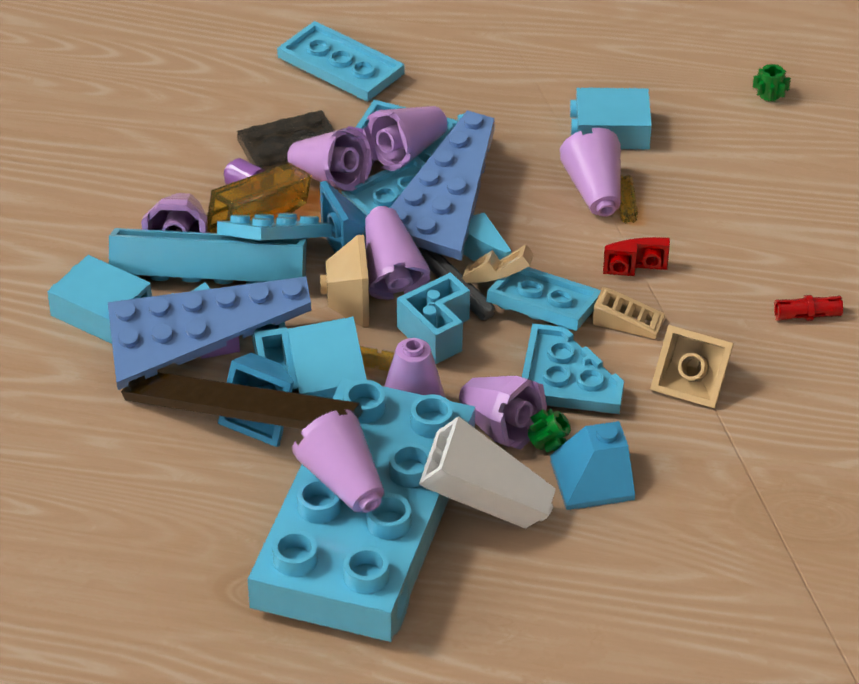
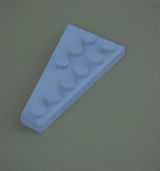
(445, 190)
(187, 325)

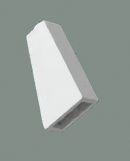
(485, 476)

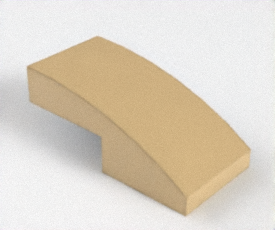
(491, 268)

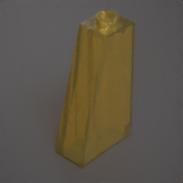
(268, 192)

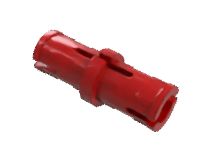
(808, 307)

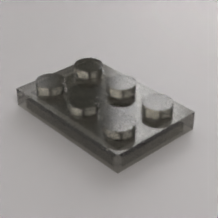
(269, 143)

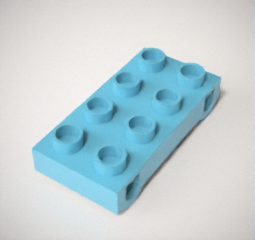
(351, 565)

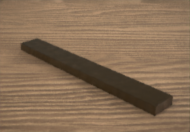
(234, 400)

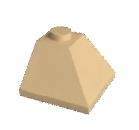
(348, 281)
(692, 366)

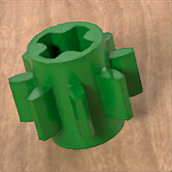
(771, 82)
(548, 430)

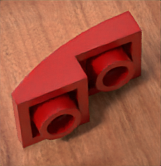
(626, 255)

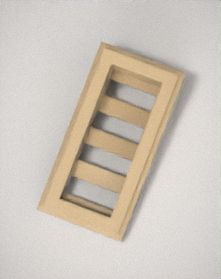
(616, 313)

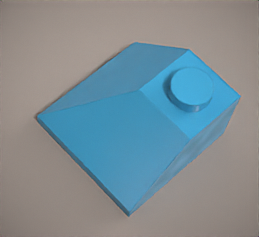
(343, 215)
(261, 373)
(594, 467)

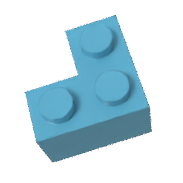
(436, 315)

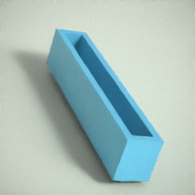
(205, 256)

